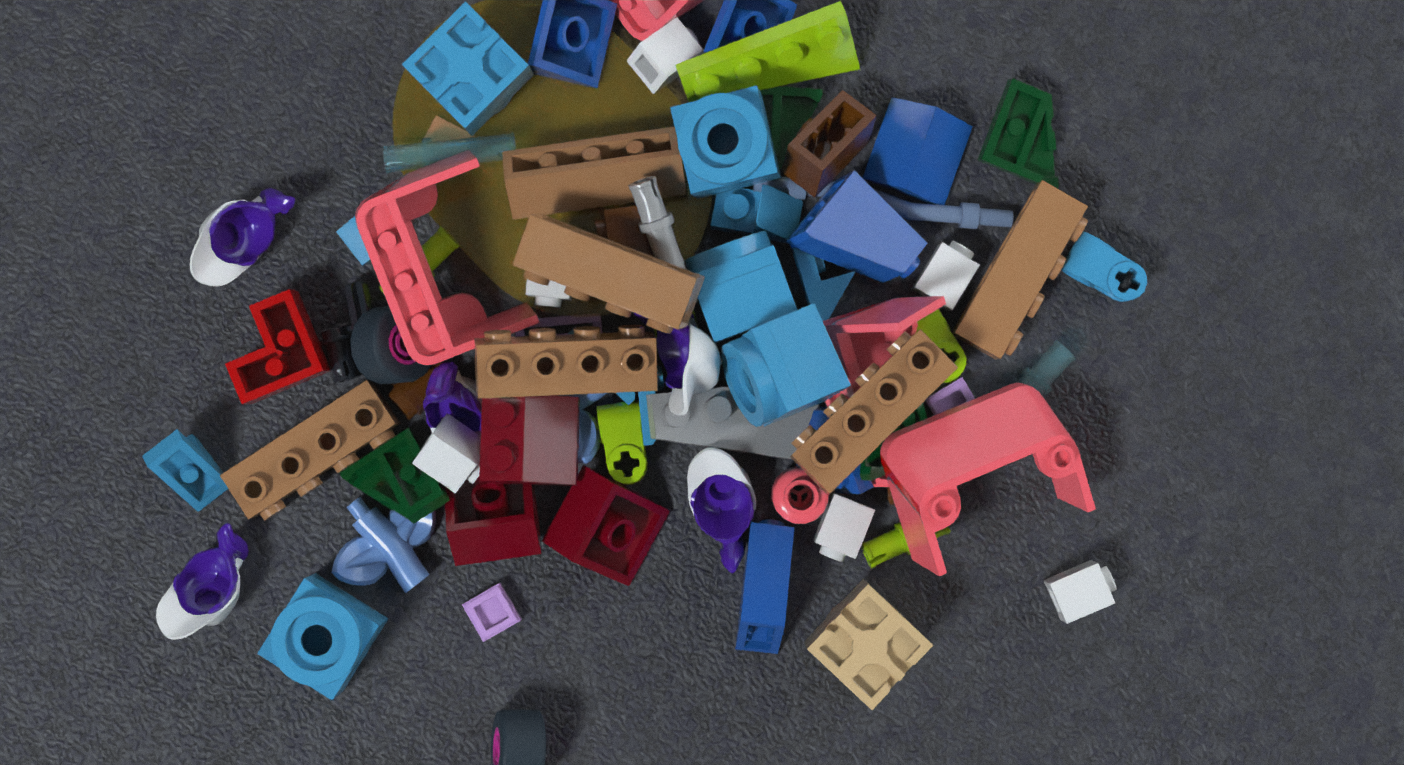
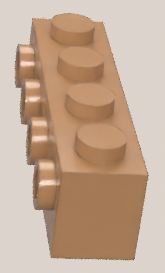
(591, 172)
(1020, 270)
(609, 272)
(565, 363)
(873, 411)
(311, 449)

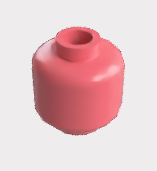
(801, 510)

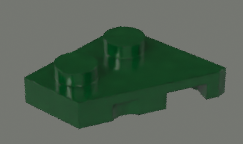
(1022, 134)
(394, 481)

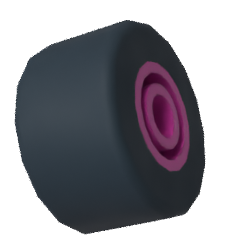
(381, 351)
(518, 738)

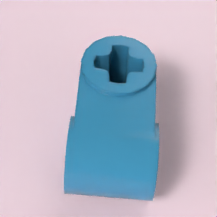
(1097, 264)

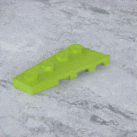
(782, 55)

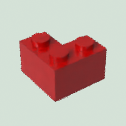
(290, 350)

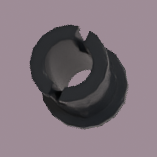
(338, 349)

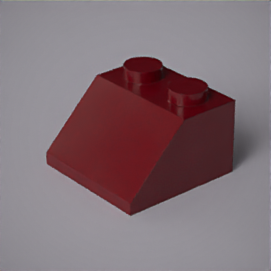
(530, 440)
(492, 522)
(605, 526)

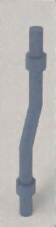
(966, 215)

